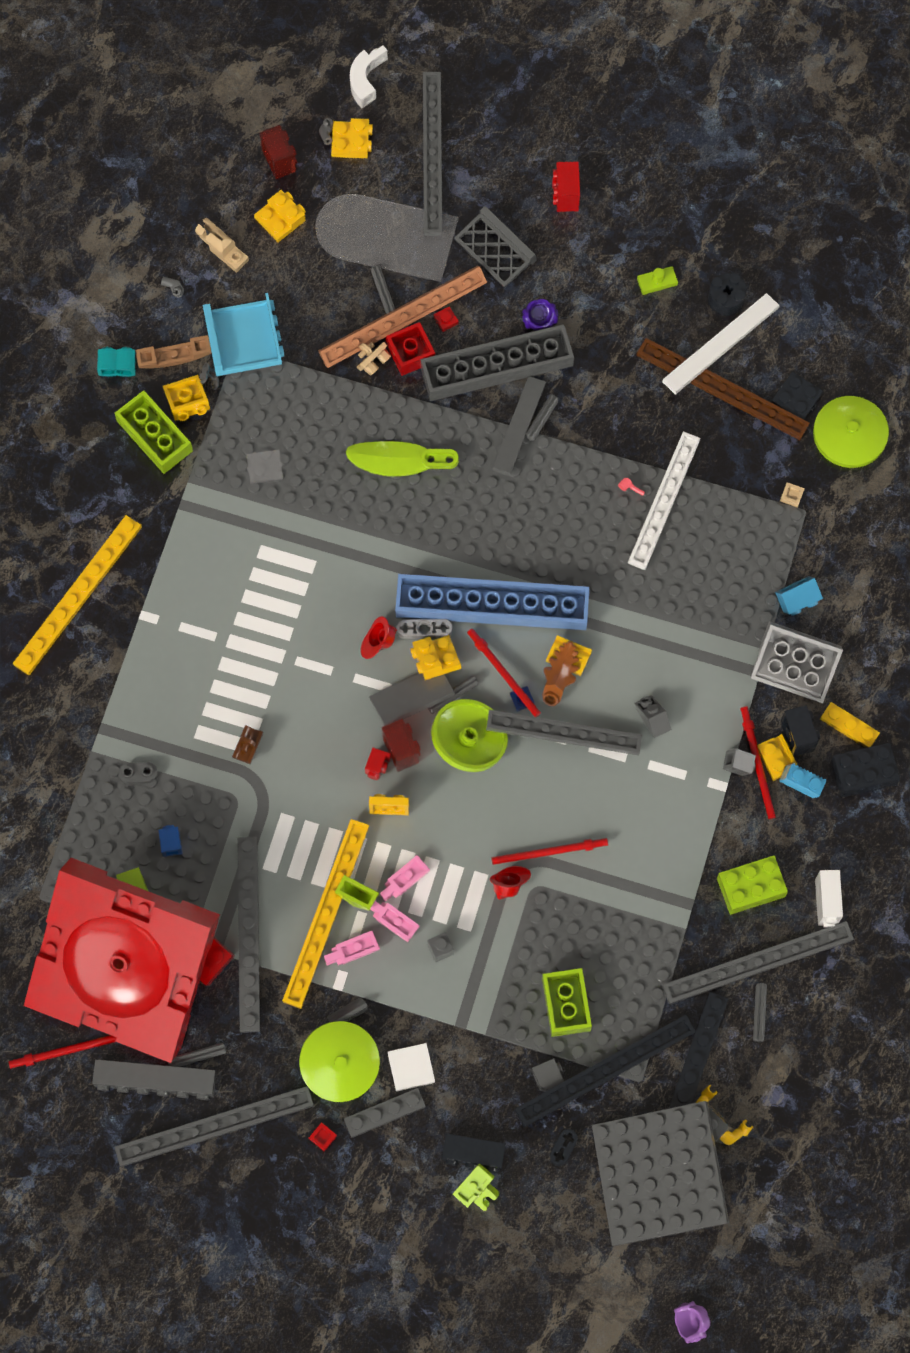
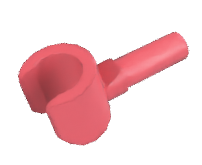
(627, 483)

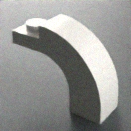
(360, 87)

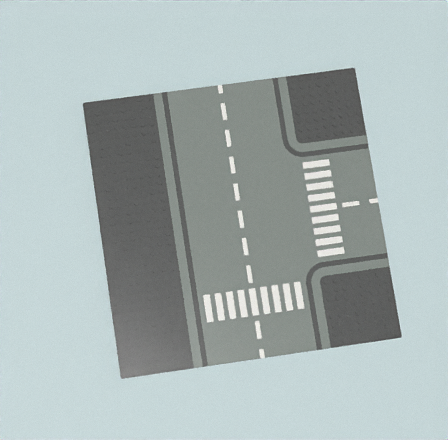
(265, 629)

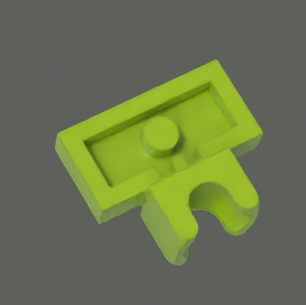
(477, 1188)

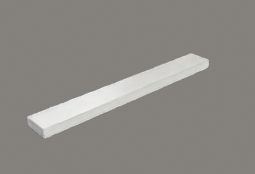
(720, 343)
(664, 500)

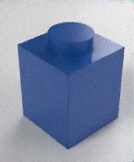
(170, 841)

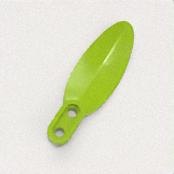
(399, 458)

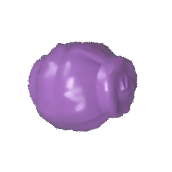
(692, 1321)

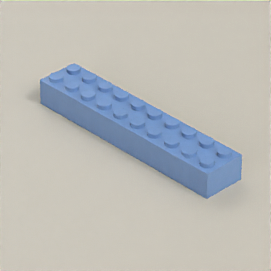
(492, 602)

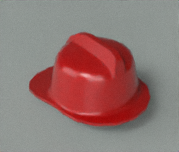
(378, 637)
(509, 880)

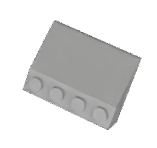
(796, 662)

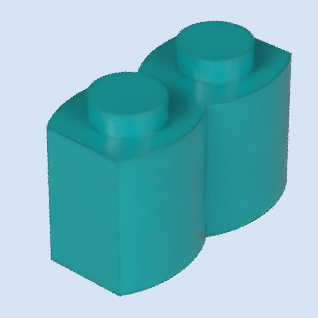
(116, 362)

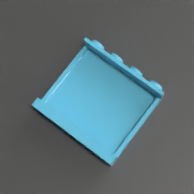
(243, 337)

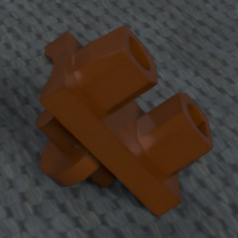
(247, 744)

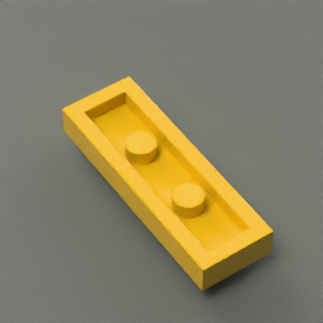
(849, 725)

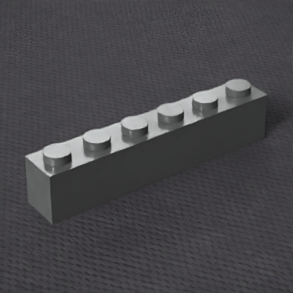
(154, 1078)

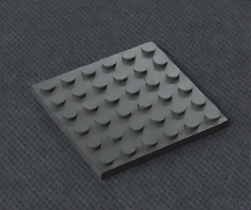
(660, 1174)

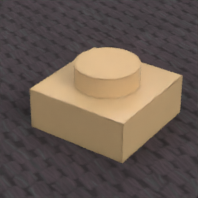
(792, 494)

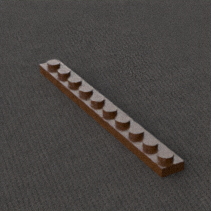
(727, 391)

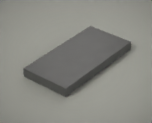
(410, 697)

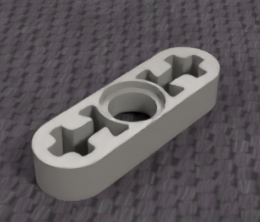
(418, 635)

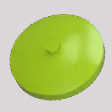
(850, 431)
(462, 736)
(339, 1061)

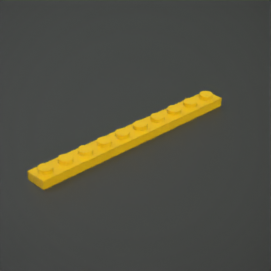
(77, 595)
(325, 915)

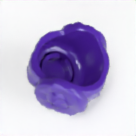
(540, 314)

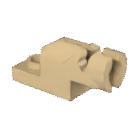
(222, 245)

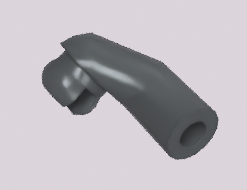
(325, 131)
(175, 285)

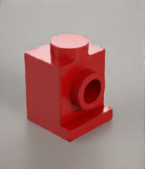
(377, 763)

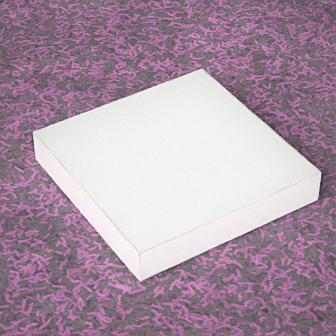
(411, 1067)

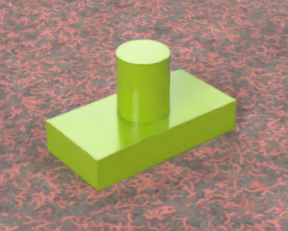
(657, 280)

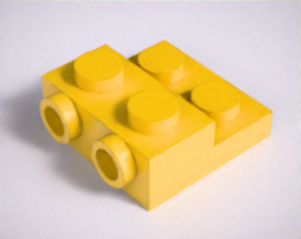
(351, 138)
(280, 215)
(186, 398)
(435, 656)

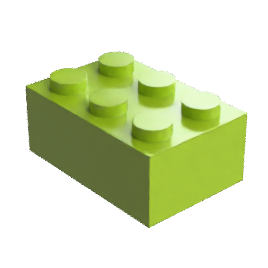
(752, 885)
(566, 1002)

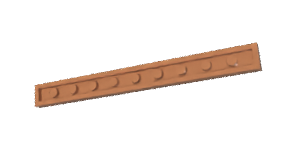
(403, 316)

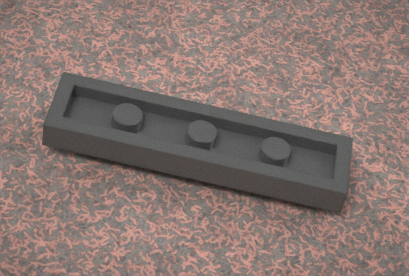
(384, 1113)

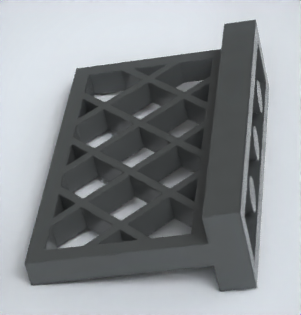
(508, 238)

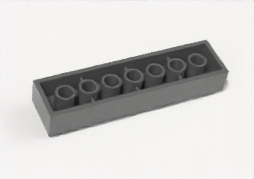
(497, 362)

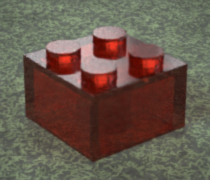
(278, 151)
(400, 743)

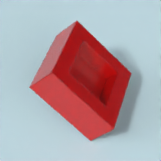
(446, 319)
(322, 1137)

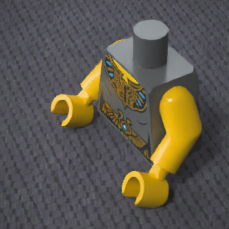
(722, 1129)

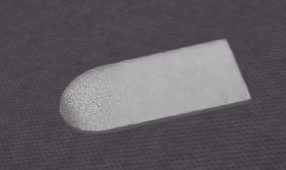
(384, 235)

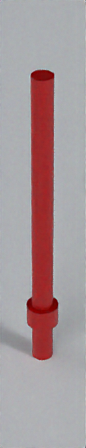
(482, 646)
(748, 726)
(587, 845)
(30, 1059)

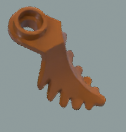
(560, 674)

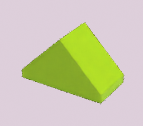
(356, 893)

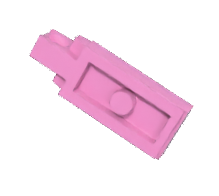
(404, 878)
(394, 920)
(353, 949)

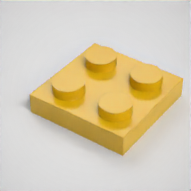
(389, 805)

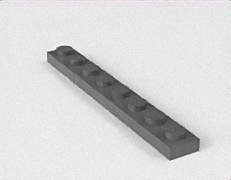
(564, 732)

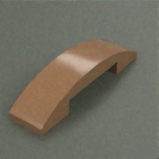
(175, 354)

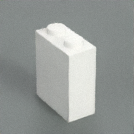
(828, 898)

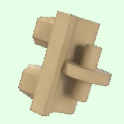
(367, 364)

